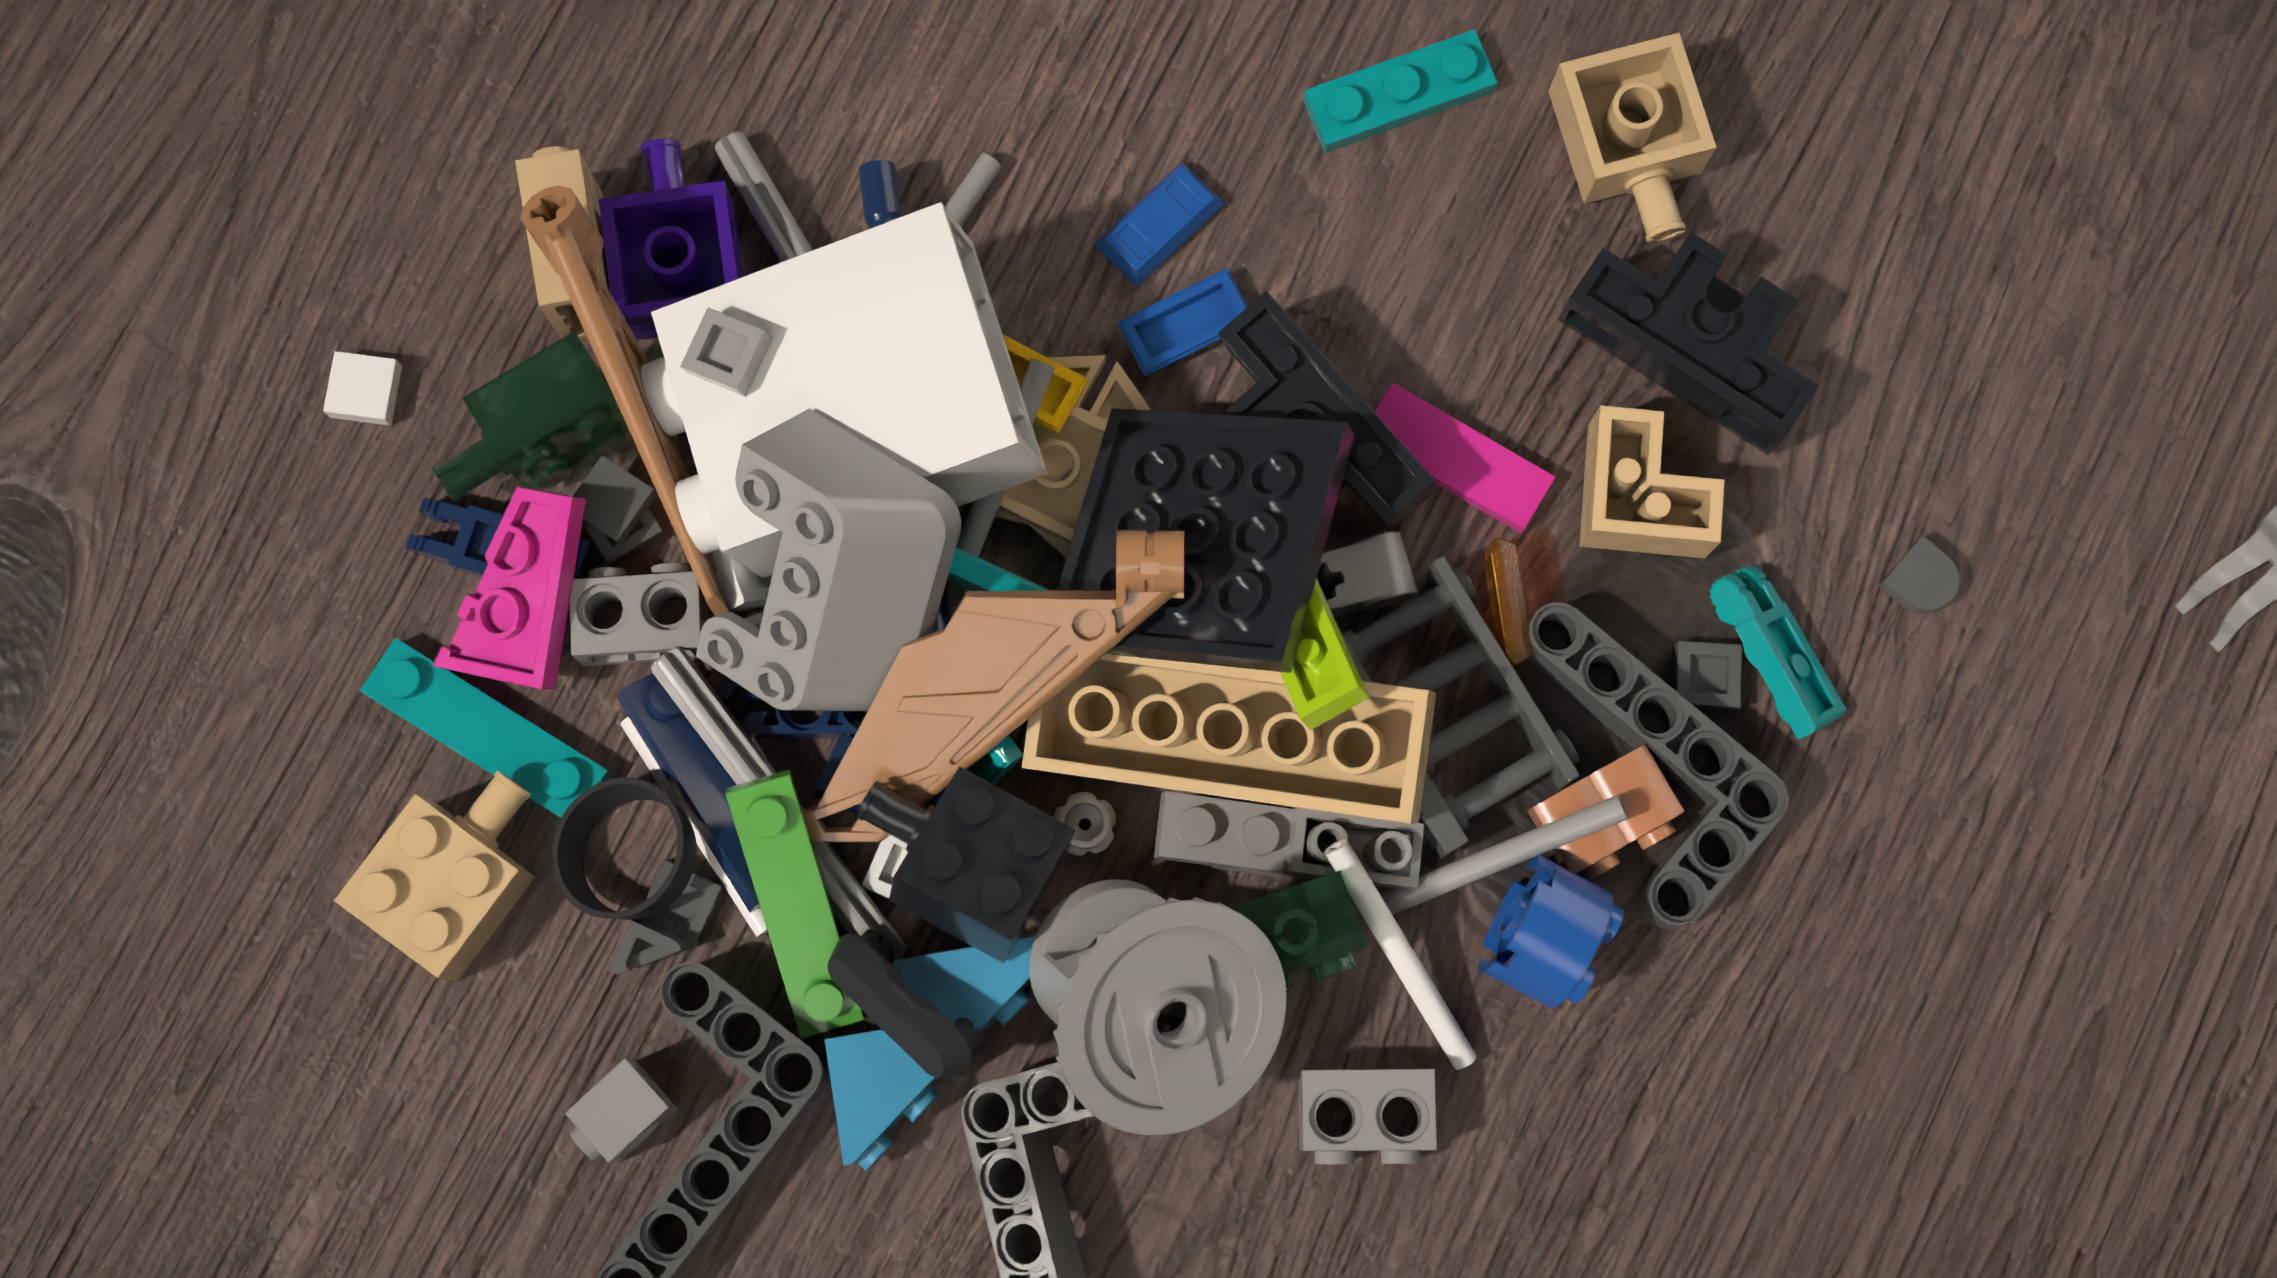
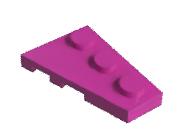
(521, 605)

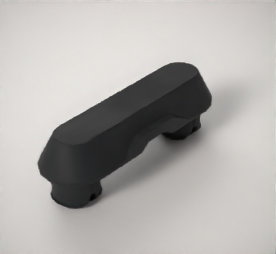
(866, 975)

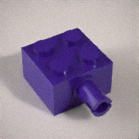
(667, 239)

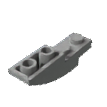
(1283, 840)

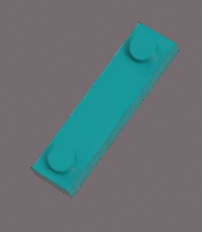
(480, 728)

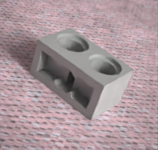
(638, 633)
(1366, 1096)

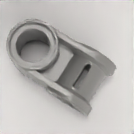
(1368, 574)

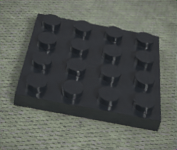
(1252, 519)

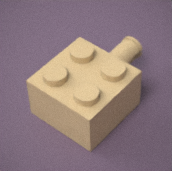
(1634, 127)
(440, 880)

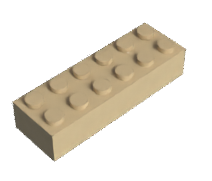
(1235, 738)

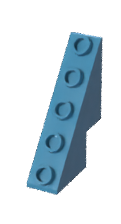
(879, 1081)

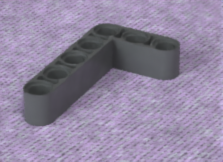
(1670, 750)
(723, 1141)
(1028, 1142)

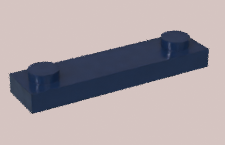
(693, 775)

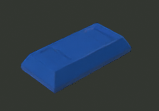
(1159, 224)
(1182, 322)

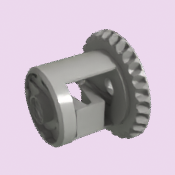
(1120, 959)

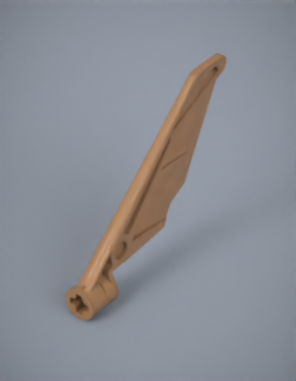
(573, 250)
(986, 675)

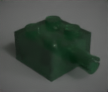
(538, 421)
(1310, 927)

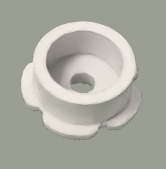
(1102, 820)

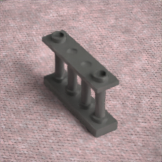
(1553, 752)

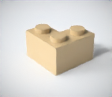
(1634, 505)

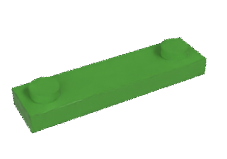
(792, 899)

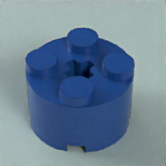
(1550, 934)

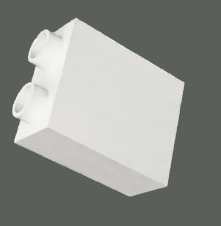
(875, 337)

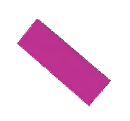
(1466, 460)

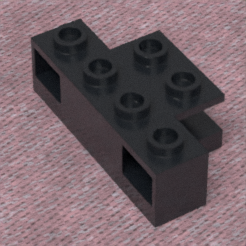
(1696, 338)
(1303, 384)

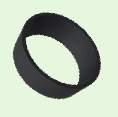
(574, 832)

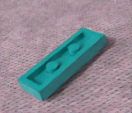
(1399, 91)

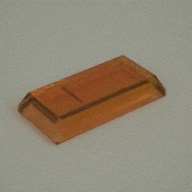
(1508, 601)

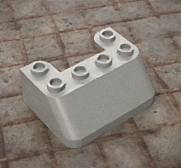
(852, 571)

